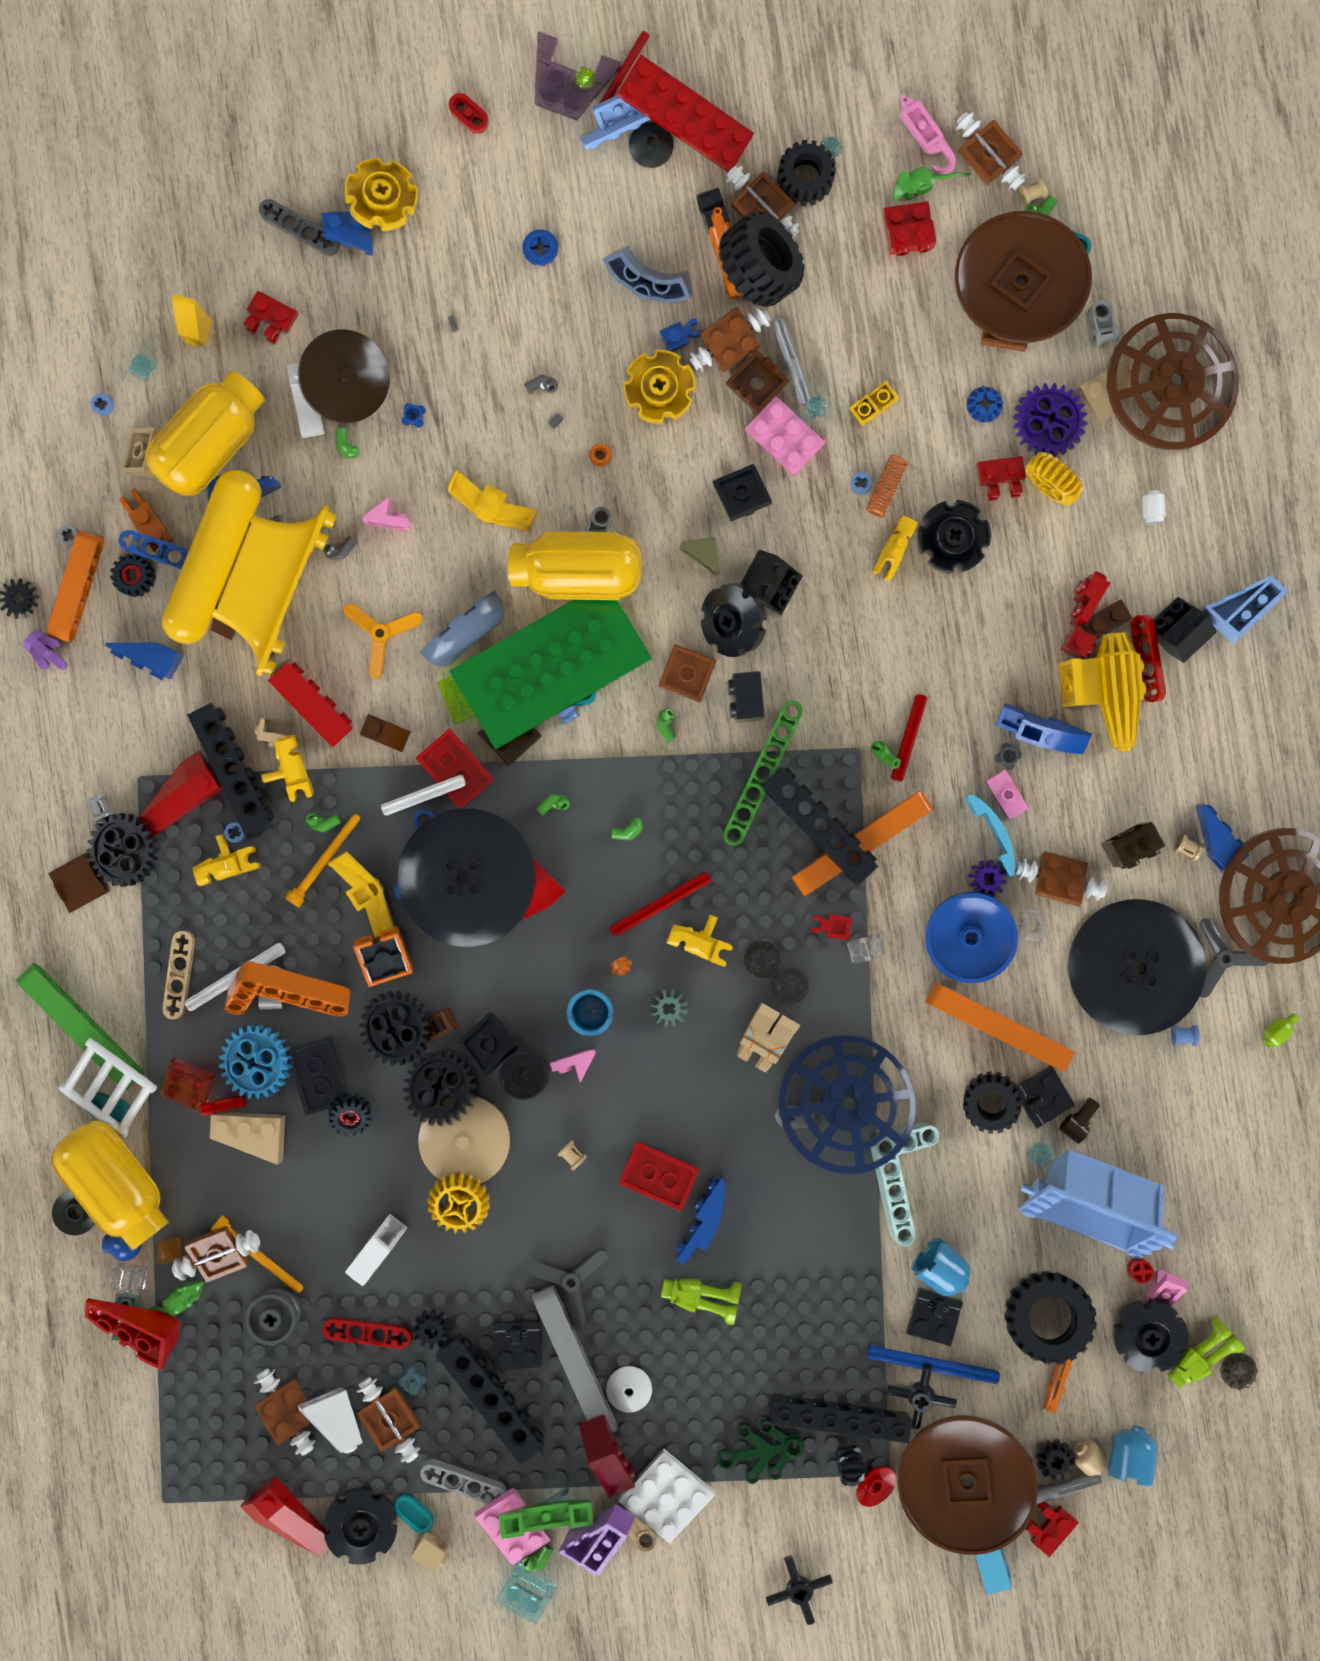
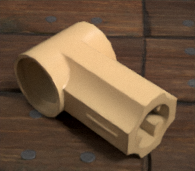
(637, 1530)

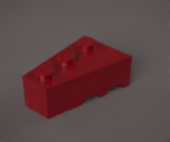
(606, 1456)

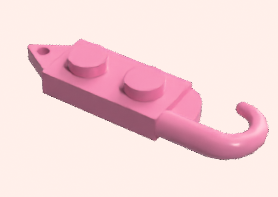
(926, 132)

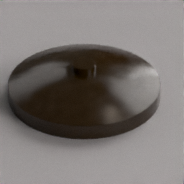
(343, 376)

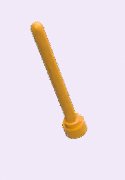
(297, 894)
(263, 1260)

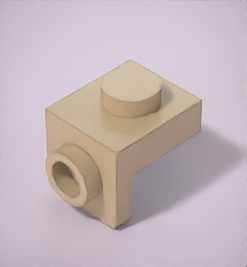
(263, 735)

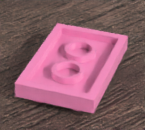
(785, 436)
(516, 1547)

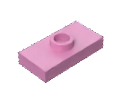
(1007, 794)

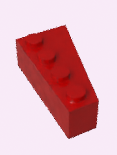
(310, 703)

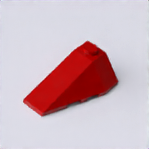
(546, 891)

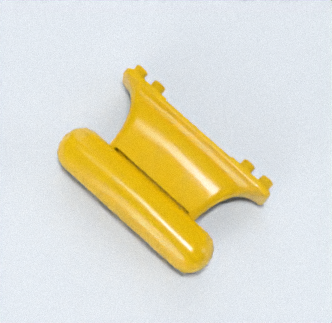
(241, 569)

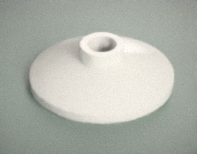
(631, 1378)

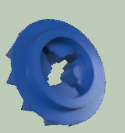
(532, 240)
(977, 411)

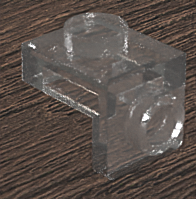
(866, 948)

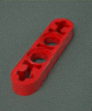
(1151, 657)
(367, 1332)

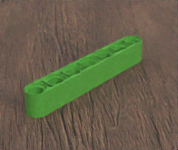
(770, 764)
(72, 1017)

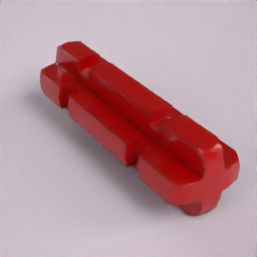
(222, 1105)

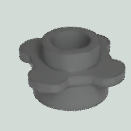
(1014, 756)

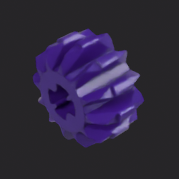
(987, 870)

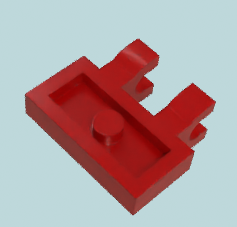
(271, 311)
(1002, 471)
(1054, 1530)

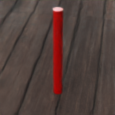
(626, 66)

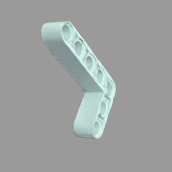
(895, 1177)

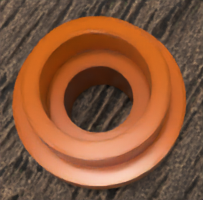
(600, 448)
(620, 966)

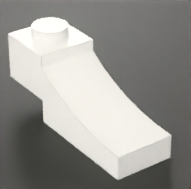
(309, 421)

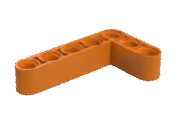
(286, 987)

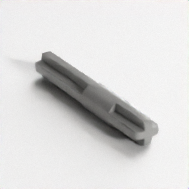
(792, 360)
(1067, 1487)

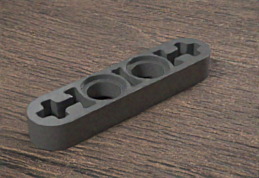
(297, 230)

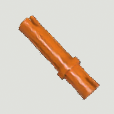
(1051, 1403)

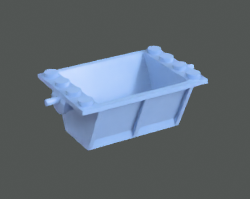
(1101, 1204)

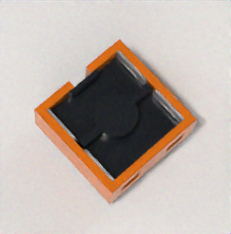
(383, 956)

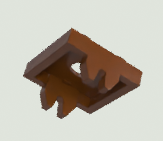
(761, 367)

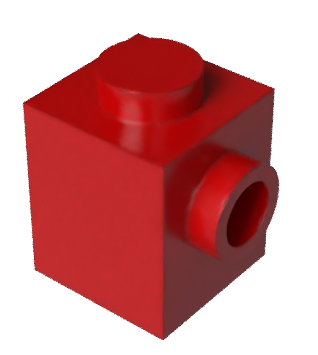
(1079, 644)

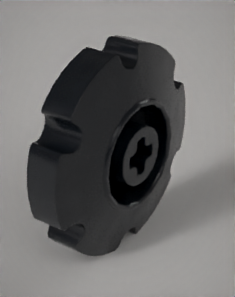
(961, 552)
(733, 620)
(1134, 1331)
(346, 1536)

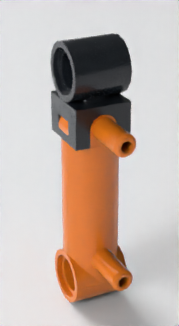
(716, 223)

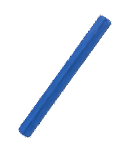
(938, 1365)

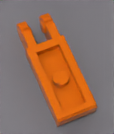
(146, 520)

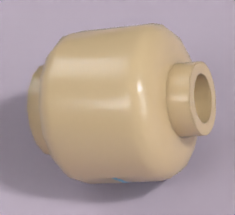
(1090, 1458)

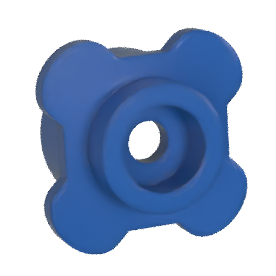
(413, 409)

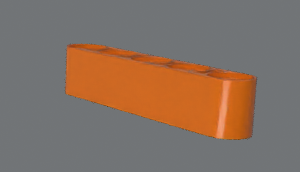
(75, 586)

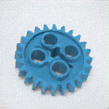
(249, 1080)

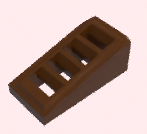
(445, 1022)

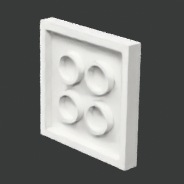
(666, 1496)

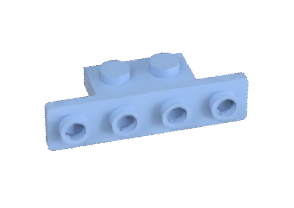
(613, 118)

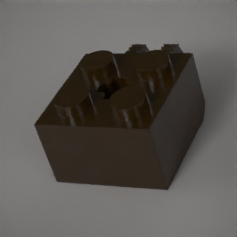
(1132, 845)

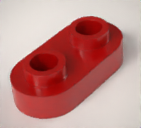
(469, 114)

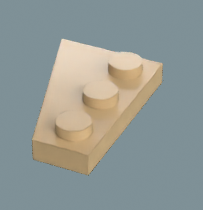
(1096, 392)

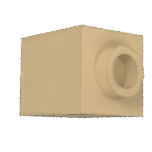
(430, 1552)

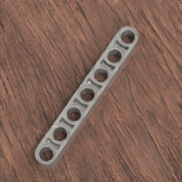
(572, 1355)

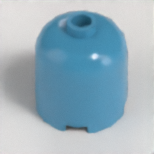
(590, 1023)
(942, 1268)
(1134, 1456)

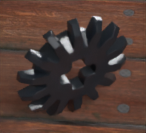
(24, 605)

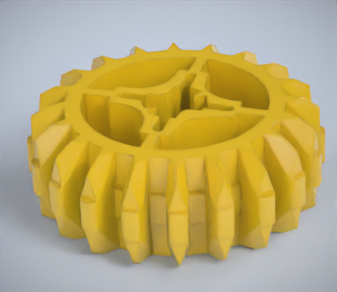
(1054, 478)
(456, 1211)

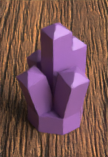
(40, 648)

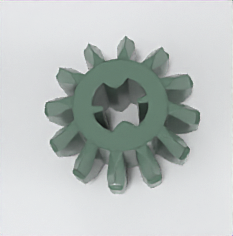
(669, 1015)

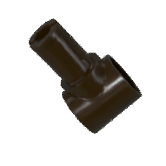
(1077, 1124)

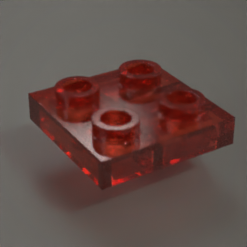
(187, 1084)

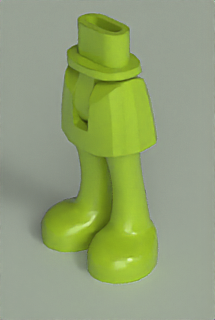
(688, 1295)
(1194, 1366)

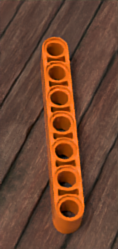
(870, 837)
(999, 1027)

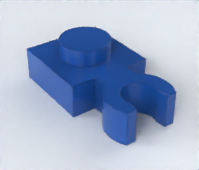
(677, 336)

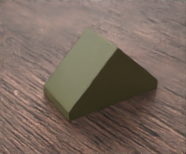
(703, 552)

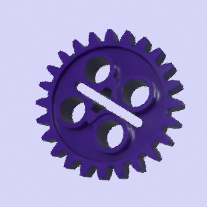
(1056, 401)

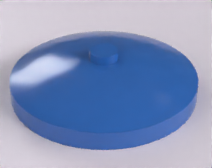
(971, 937)

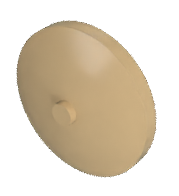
(472, 1145)

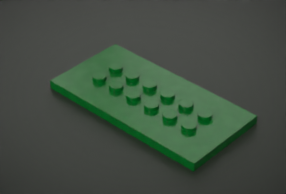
(549, 667)

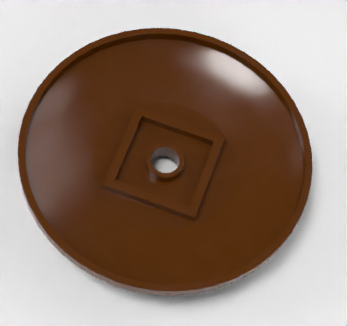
(1030, 248)
(975, 1516)

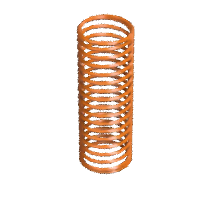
(874, 508)

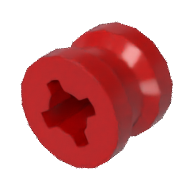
(1143, 1274)

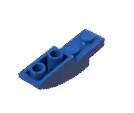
(1043, 733)
(709, 1213)

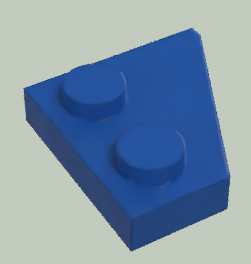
(345, 229)

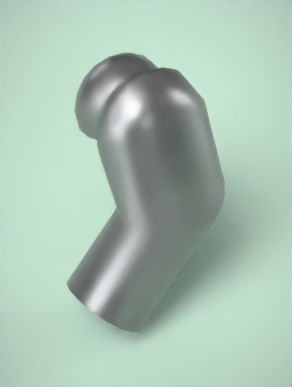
(542, 382)
(340, 551)

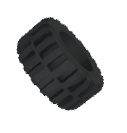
(761, 259)
(1076, 1335)

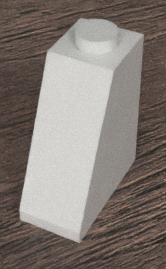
(376, 1250)
(334, 1419)

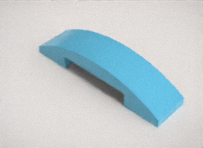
(1006, 859)

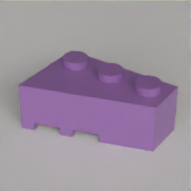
(596, 1544)

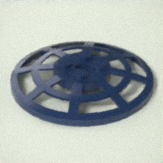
(835, 1111)

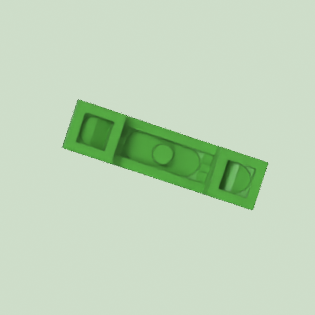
(545, 1516)

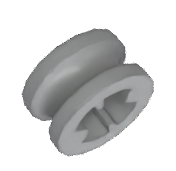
(61, 534)

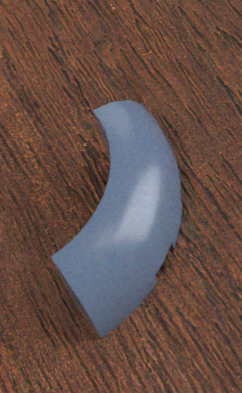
(645, 281)
(465, 631)

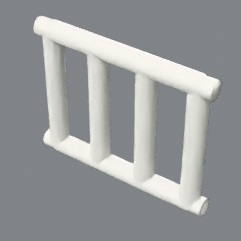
(86, 1101)

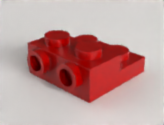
(909, 228)
(1088, 595)

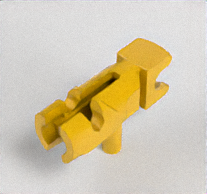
(895, 546)
(291, 768)
(226, 864)
(700, 942)

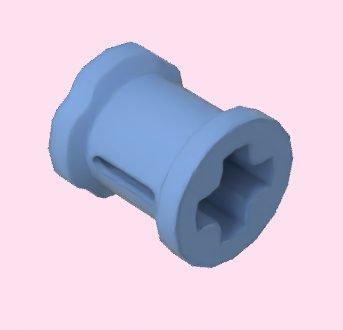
(1185, 1035)

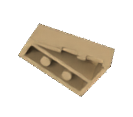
(251, 1133)

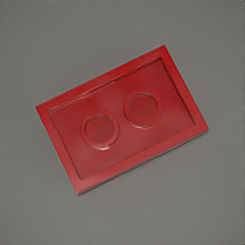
(450, 758)
(659, 1176)

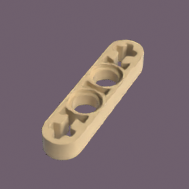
(176, 974)

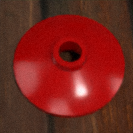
(876, 1486)

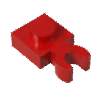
(835, 927)

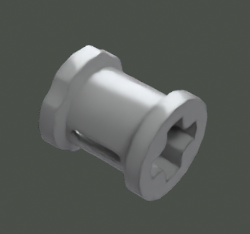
(94, 802)

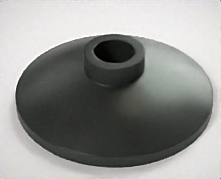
(651, 155)
(66, 1218)

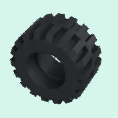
(806, 155)
(986, 1120)

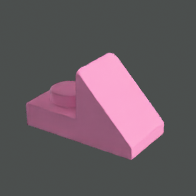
(381, 517)
(580, 1060)
(1167, 1288)

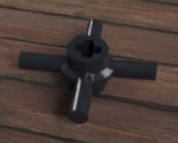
(921, 1396)
(802, 1582)

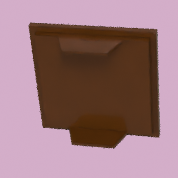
(78, 883)

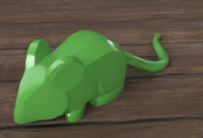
(918, 182)
(181, 1298)

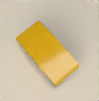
(874, 403)

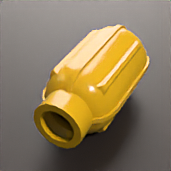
(204, 434)
(577, 565)
(109, 1183)

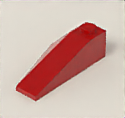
(184, 791)
(144, 1330)
(283, 1514)

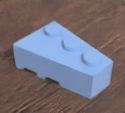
(1242, 610)

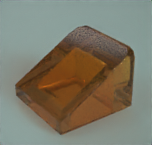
(169, 1249)

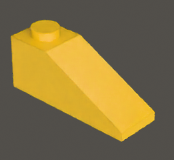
(191, 321)

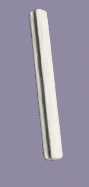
(224, 983)

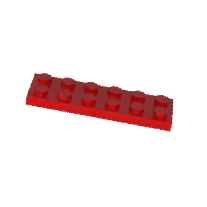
(685, 114)

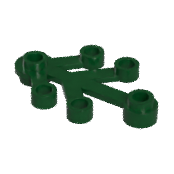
(763, 1450)

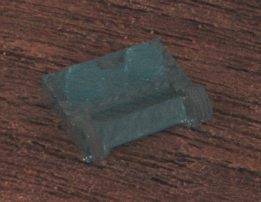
(523, 1600)

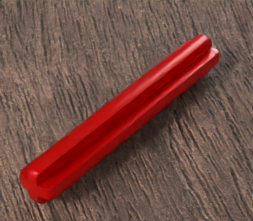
(909, 736)

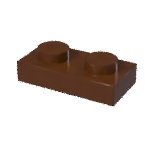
(1107, 619)

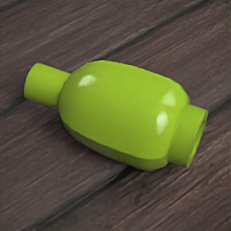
(1279, 1031)

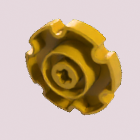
(381, 194)
(675, 379)

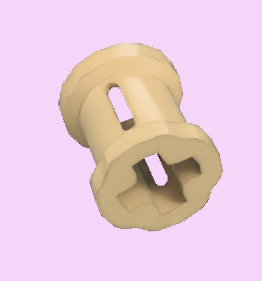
(1033, 191)
(1189, 847)
(572, 1155)

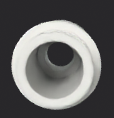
(1153, 507)

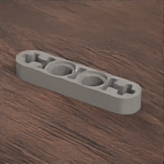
(465, 1477)

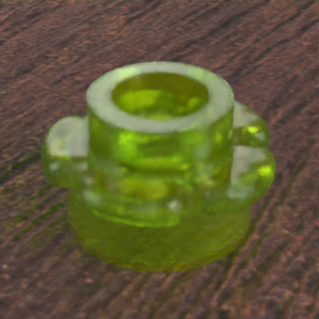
(585, 78)

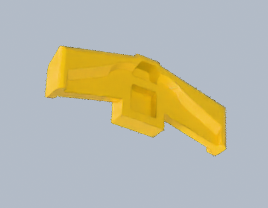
(490, 504)
(365, 892)

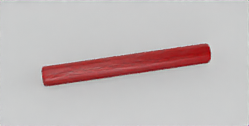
(660, 904)

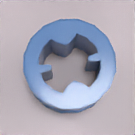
(94, 404)
(862, 476)
(568, 714)
(237, 839)

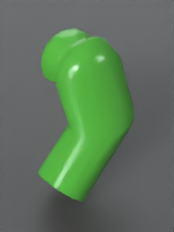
(1045, 208)
(344, 446)
(664, 722)
(884, 755)
(553, 801)
(321, 824)
(630, 831)
(537, 1561)

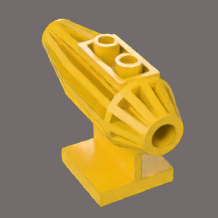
(1112, 682)

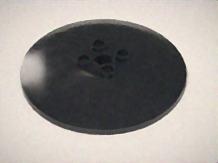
(499, 872)
(1104, 961)

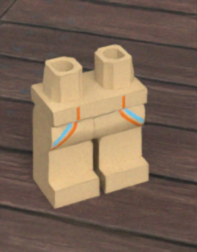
(766, 1044)

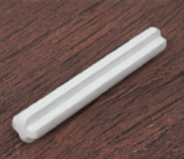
(423, 795)

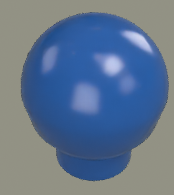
(119, 1248)

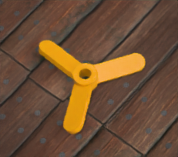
(379, 643)

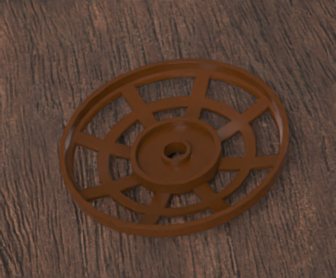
(1165, 389)
(1274, 895)

